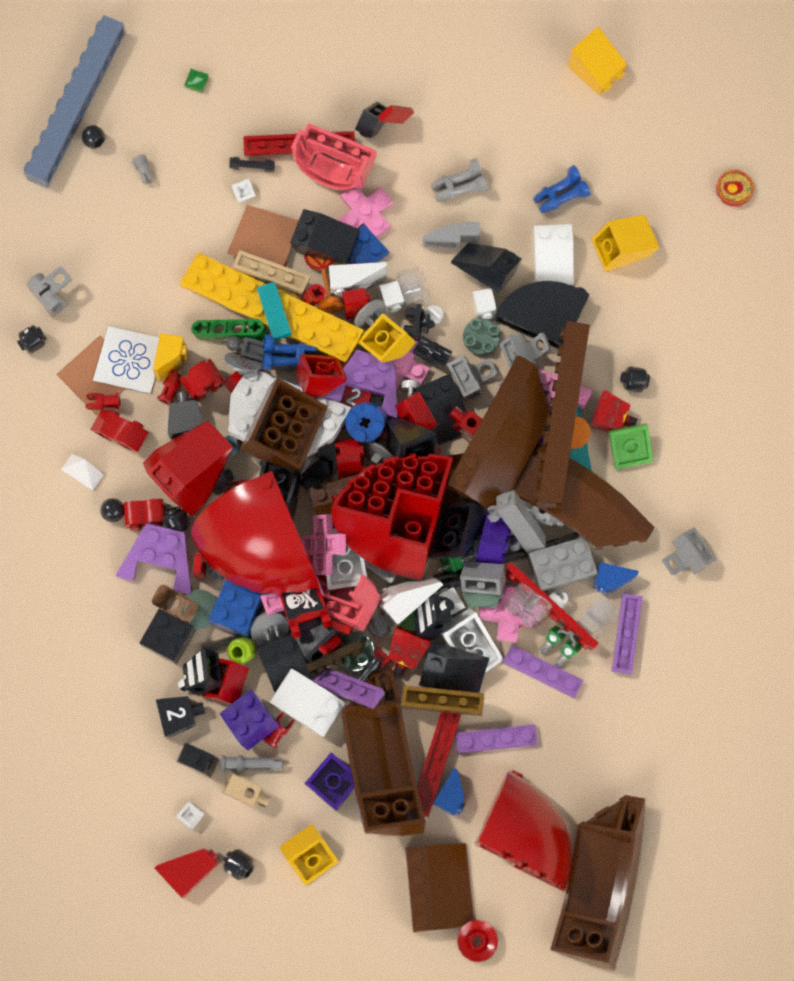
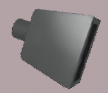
(183, 415)

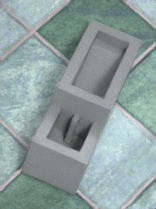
(452, 235)

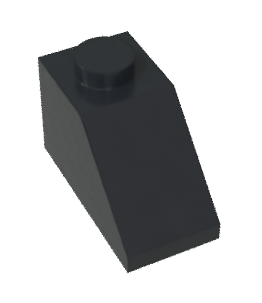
(369, 122)

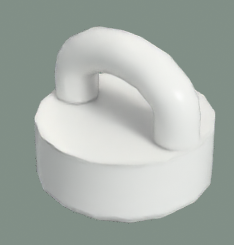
(435, 312)
(409, 386)
(554, 596)

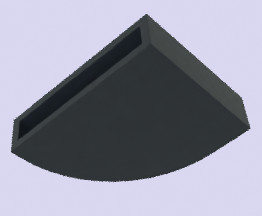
(542, 309)

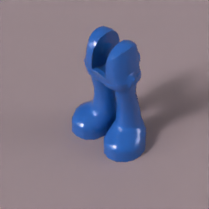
(573, 177)
(270, 346)

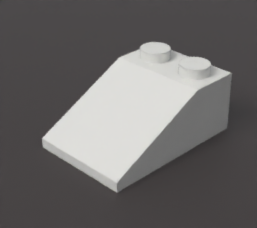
(553, 253)
(355, 277)
(345, 569)
(404, 598)
(470, 635)
(307, 702)

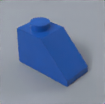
(612, 577)
(451, 795)

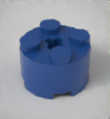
(363, 432)

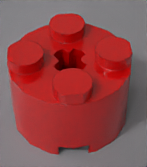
(202, 379)
(348, 457)

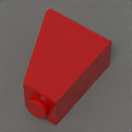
(188, 870)

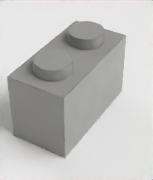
(483, 578)

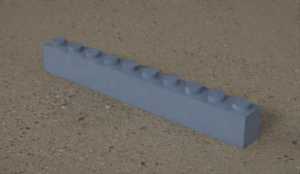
(75, 101)

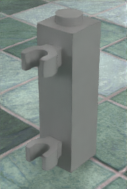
(520, 521)

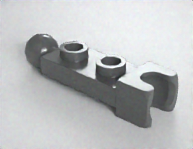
(253, 350)

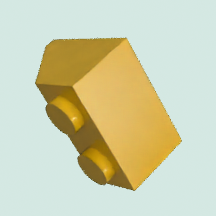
(386, 340)
(170, 355)
(308, 854)

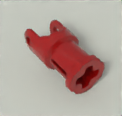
(170, 387)
(103, 401)
(273, 738)

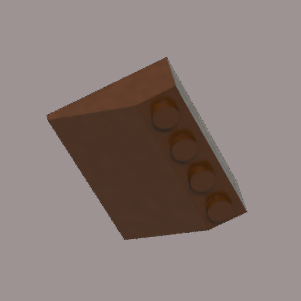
(284, 426)
(439, 887)

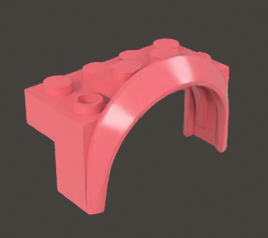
(326, 170)
(350, 604)

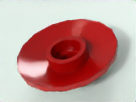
(488, 943)

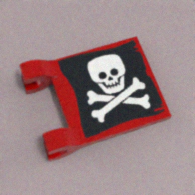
(304, 607)

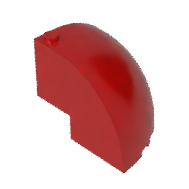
(394, 511)
(254, 539)
(527, 832)

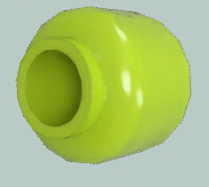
(241, 650)

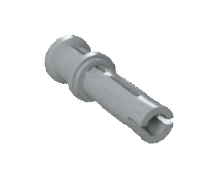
(240, 763)

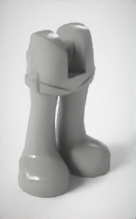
(472, 172)

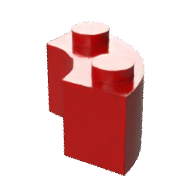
(124, 432)

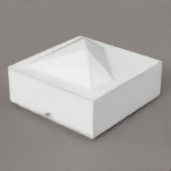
(243, 190)
(190, 815)

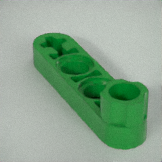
(229, 324)

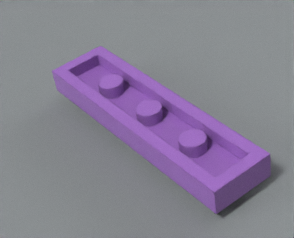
(626, 634)
(542, 671)
(350, 688)
(496, 738)

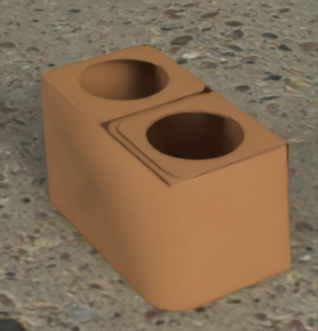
(164, 593)

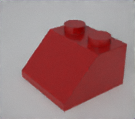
(319, 374)
(233, 680)

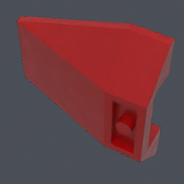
(190, 466)

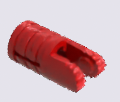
(314, 291)

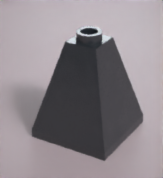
(409, 438)
(312, 637)

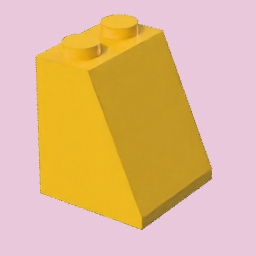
(597, 61)
(624, 242)

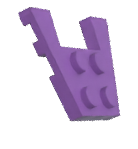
(371, 376)
(161, 548)

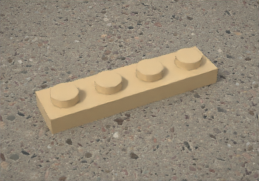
(271, 272)

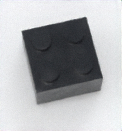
(167, 636)

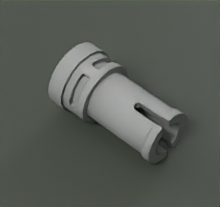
(141, 164)

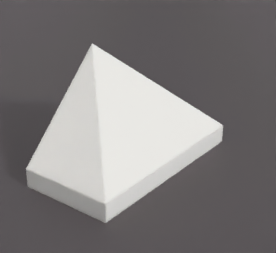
(82, 471)

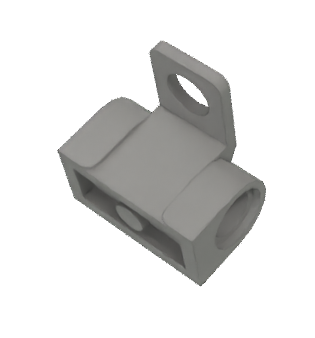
(46, 290)
(518, 345)
(470, 378)
(690, 553)

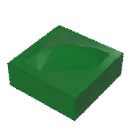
(196, 80)

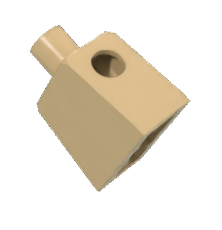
(236, 787)

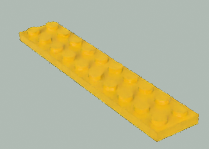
(240, 294)

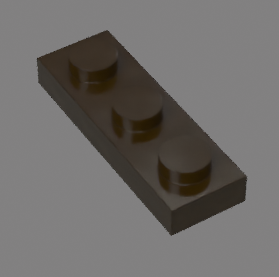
(336, 657)

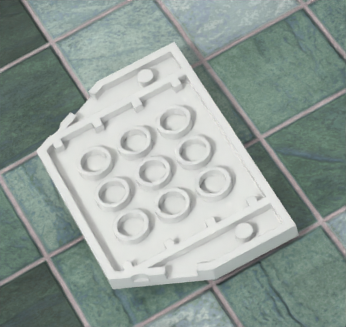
(249, 395)

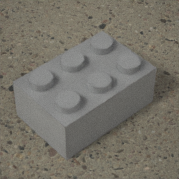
(562, 565)

